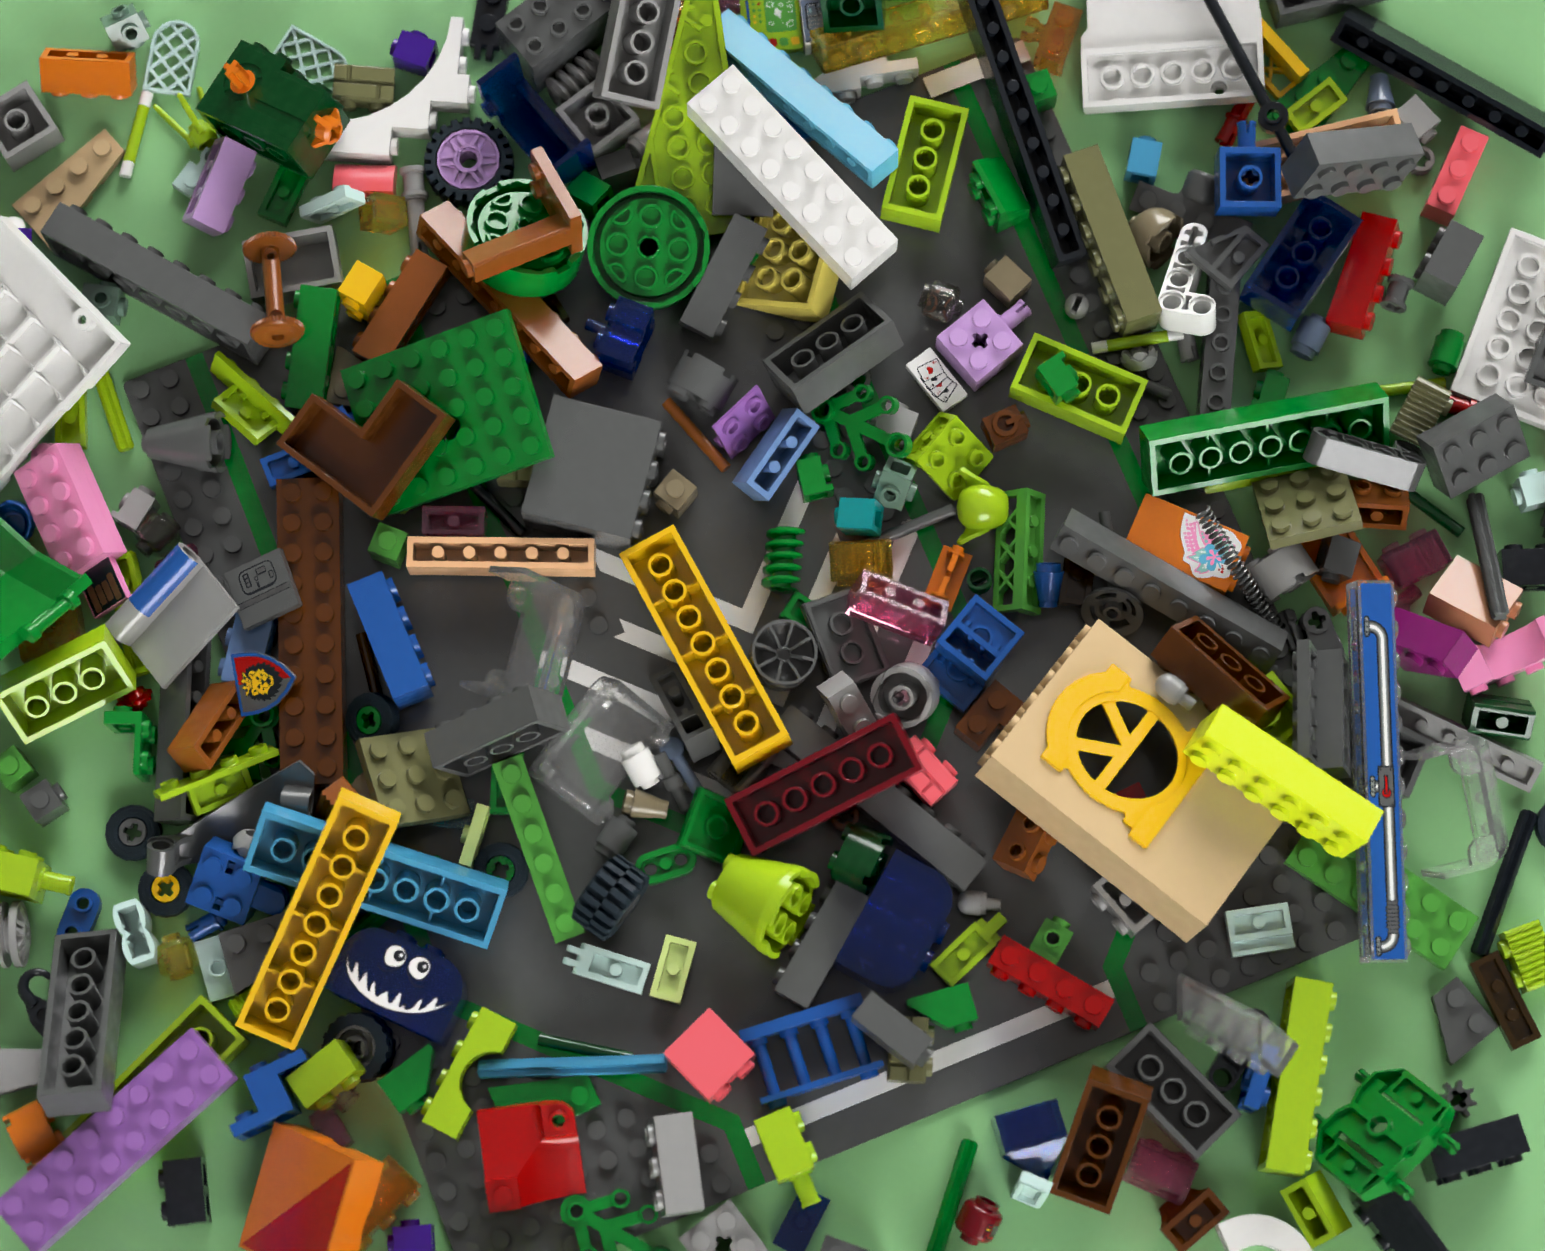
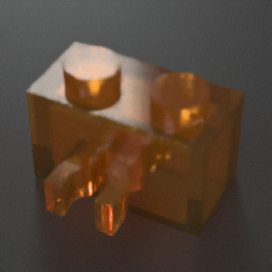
(1054, 38)

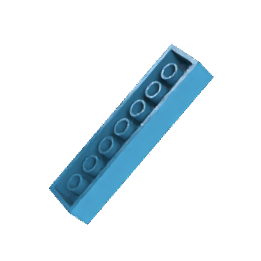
(404, 888)

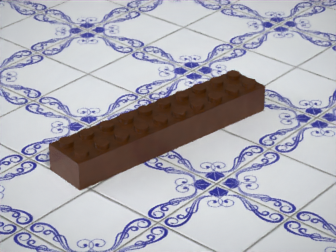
(314, 634)

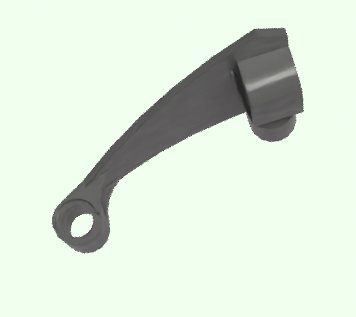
(287, 788)

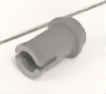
(1188, 349)

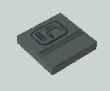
(263, 589)

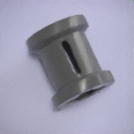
(1397, 293)

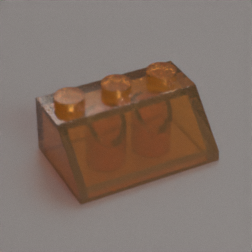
(394, 1190)

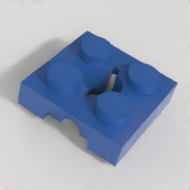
(1253, 1091)

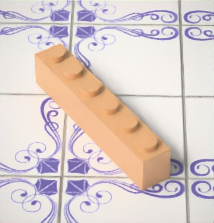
(476, 554)

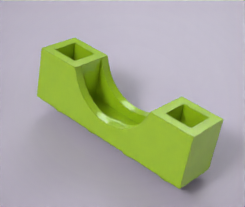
(486, 1036)

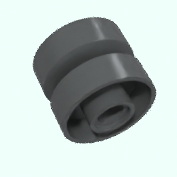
(783, 654)

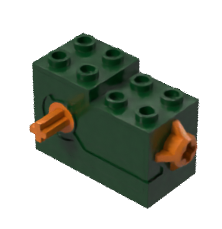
(273, 109)

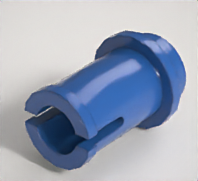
(205, 926)

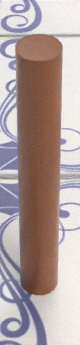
(696, 435)

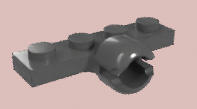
(1192, 203)

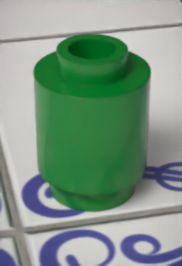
(1446, 352)

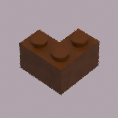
(988, 714)

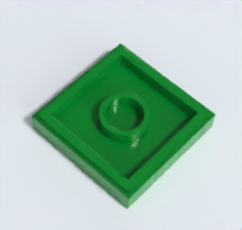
(710, 828)

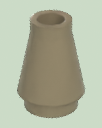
(643, 805)

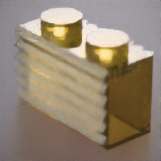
(850, 558)

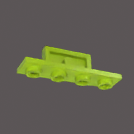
(246, 403)
(217, 785)

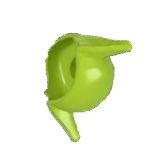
(980, 507)

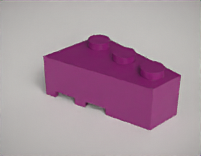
(1431, 646)

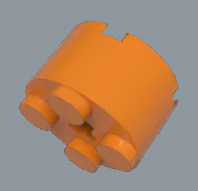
(32, 1133)

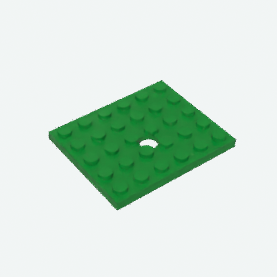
(481, 381)

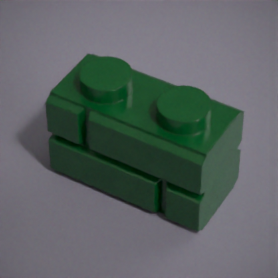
(1498, 716)

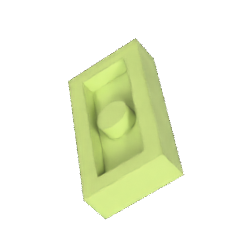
(473, 835)
(673, 969)

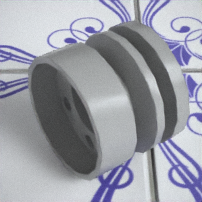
(14, 934)

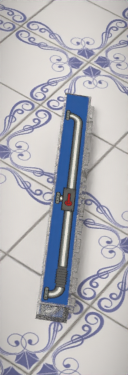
(1377, 769)

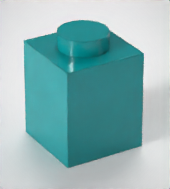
(859, 516)

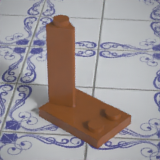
(534, 240)

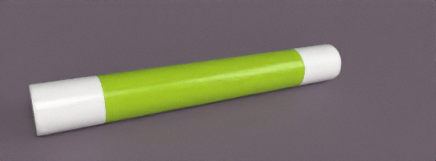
(136, 134)
(1135, 341)

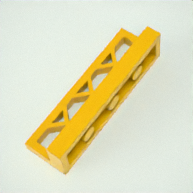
(1284, 59)

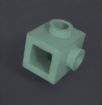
(126, 27)
(107, 299)
(895, 483)

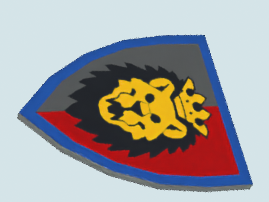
(260, 681)

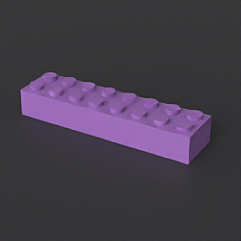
(115, 1141)

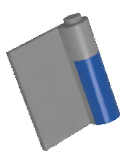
(173, 614)

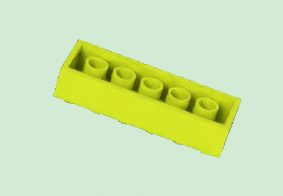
(1283, 782)

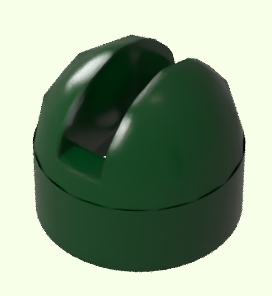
(978, 576)

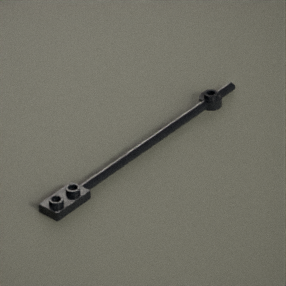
(1269, 126)

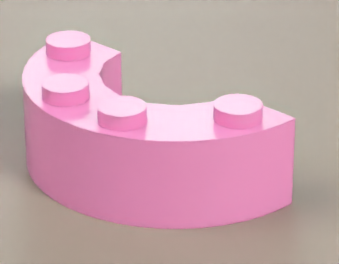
(1505, 658)

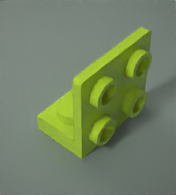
(945, 448)

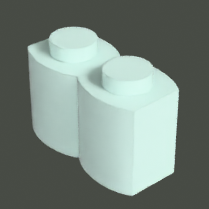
(135, 925)

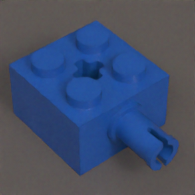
(1257, 164)

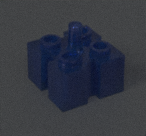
(624, 337)

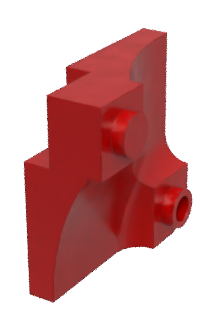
(529, 1154)

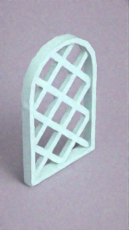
(309, 38)
(153, 49)

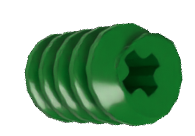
(781, 559)

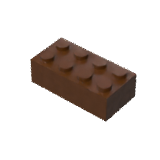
(1218, 672)
(1101, 1139)

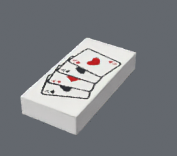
(936, 380)

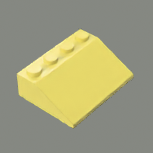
(788, 276)

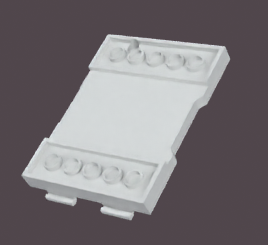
(1166, 55)
(44, 347)

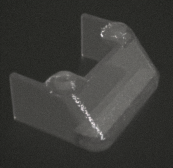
(543, 636)
(1474, 762)

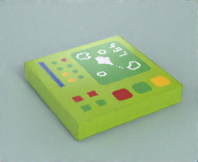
(777, 20)

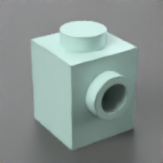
(1529, 491)

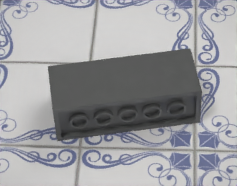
(551, 34)

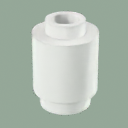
(640, 765)

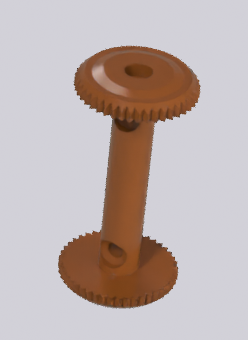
(276, 328)

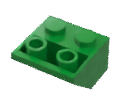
(998, 193)

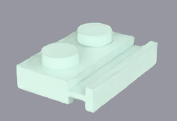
(1259, 929)

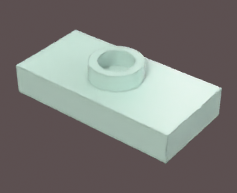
(214, 969)
(1031, 1189)

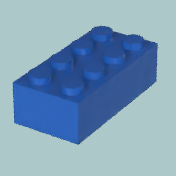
(389, 637)

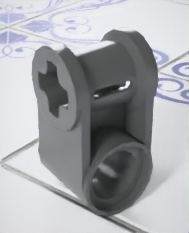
(1322, 636)

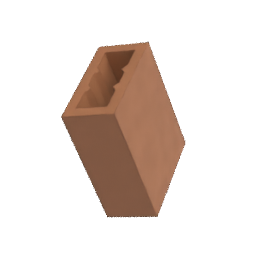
(1462, 602)

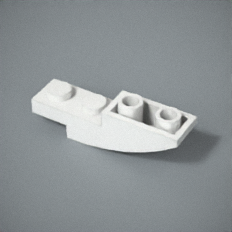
(873, 74)

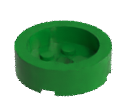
(506, 210)
(640, 215)

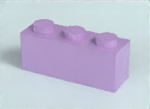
(220, 186)

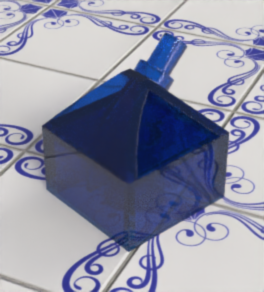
(1031, 1137)

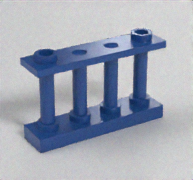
(788, 1027)

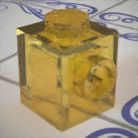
(383, 213)

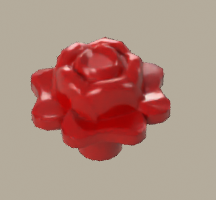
(136, 699)

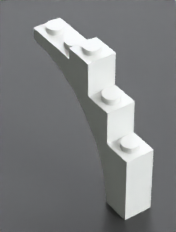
(444, 89)

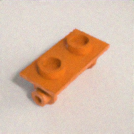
(949, 574)

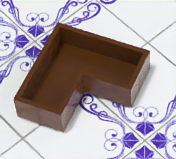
(371, 461)

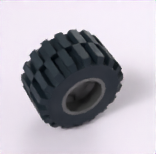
(610, 897)

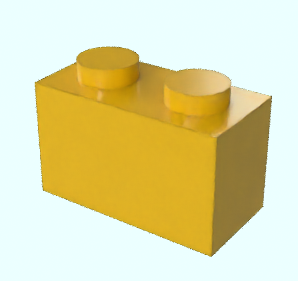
(362, 291)

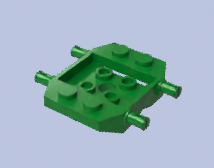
(1398, 1146)

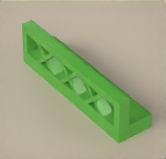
(1025, 550)

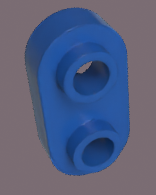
(81, 919)

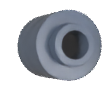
(1309, 337)

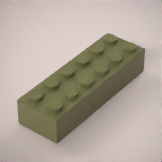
(1109, 243)

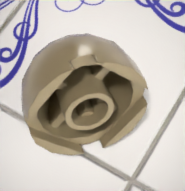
(1154, 235)

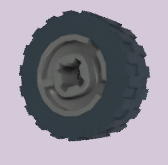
(368, 1039)

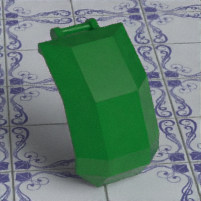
(32, 590)

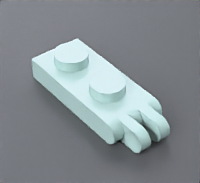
(608, 967)

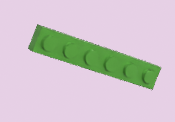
(537, 847)

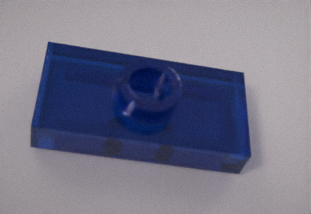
(800, 1225)

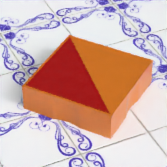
(310, 1194)

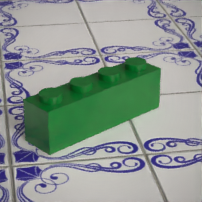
(313, 354)

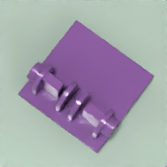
(743, 422)

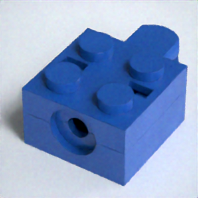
(228, 890)

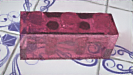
(897, 607)

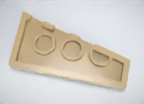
(71, 181)

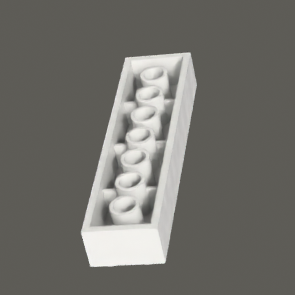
(792, 177)

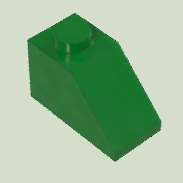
(947, 1007)
(410, 1081)

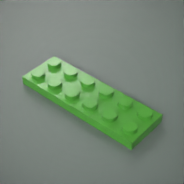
(1435, 922)

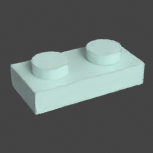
(332, 205)

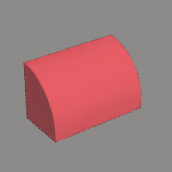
(366, 178)

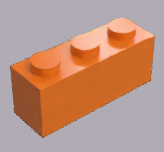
(88, 73)

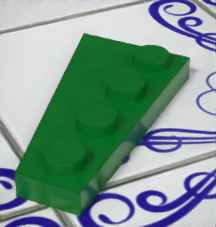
(1344, 70)

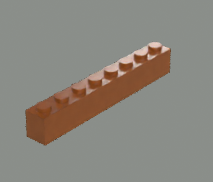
(539, 328)

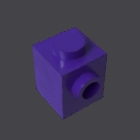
(414, 52)
(412, 1237)

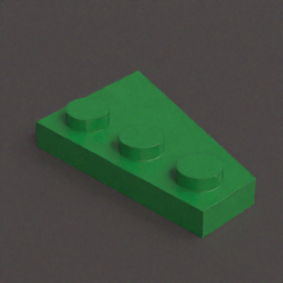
(574, 1090)

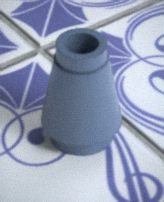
(1379, 94)

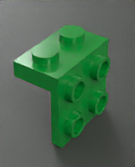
(126, 721)

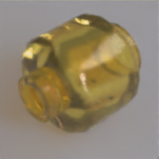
(176, 957)

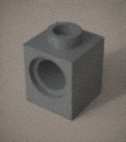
(1337, 559)

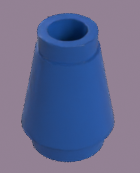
(1048, 583)

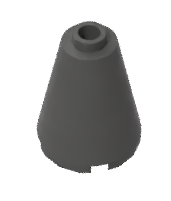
(192, 442)

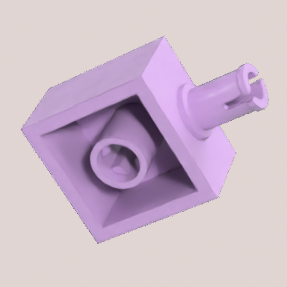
(983, 326)

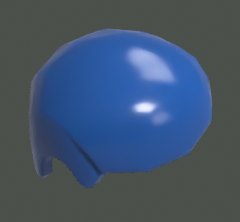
(18, 517)

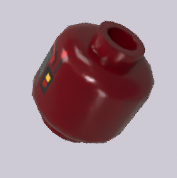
(978, 1220)

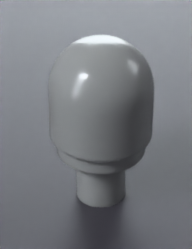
(1174, 691)
(977, 903)

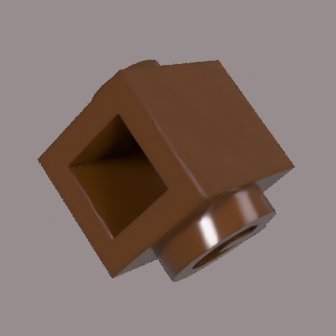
(1005, 428)

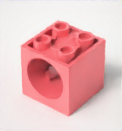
(710, 1056)

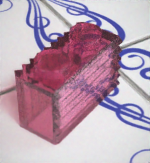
(454, 521)
(1414, 559)
(1160, 1171)

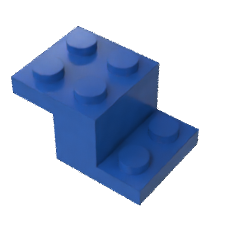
(971, 652)
(270, 1093)

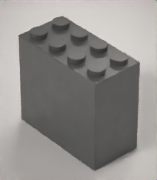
(598, 474)

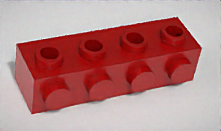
(1363, 276)
(1050, 983)

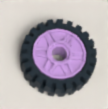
(463, 142)

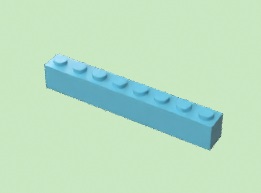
(808, 102)

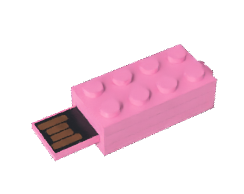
(75, 520)

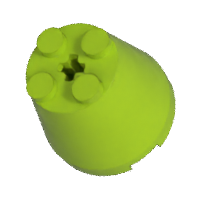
(764, 900)

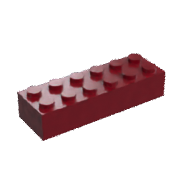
(824, 784)

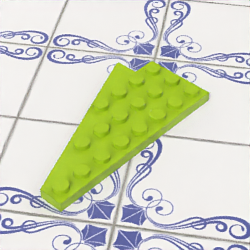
(676, 149)

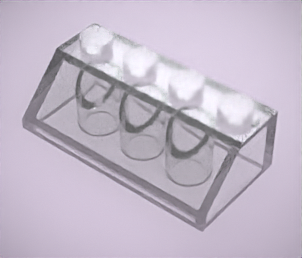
(1232, 1028)

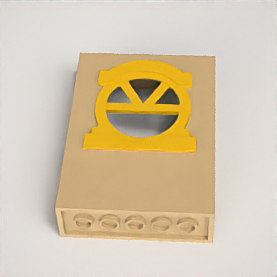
(1164, 851)

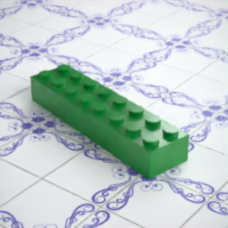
(1255, 438)

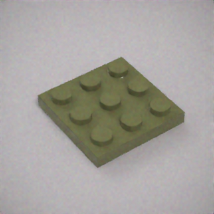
(1306, 506)
(403, 779)

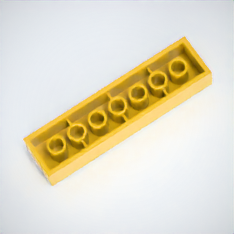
(706, 649)
(318, 919)

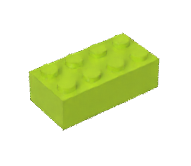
(926, 163)
(1106, 397)
(65, 684)

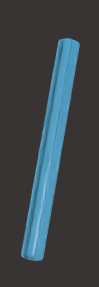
(572, 1066)

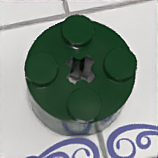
(860, 857)

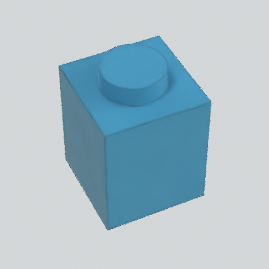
(1143, 160)

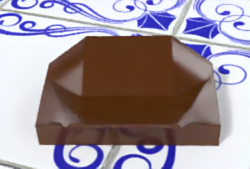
(1191, 1220)

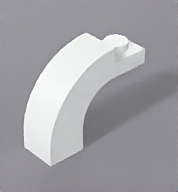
(1260, 1230)

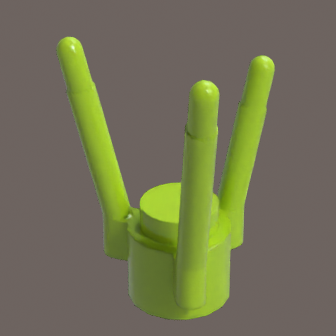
(200, 134)

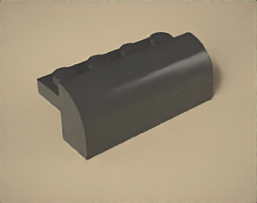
(1322, 708)

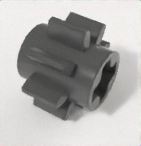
(1465, 1095)

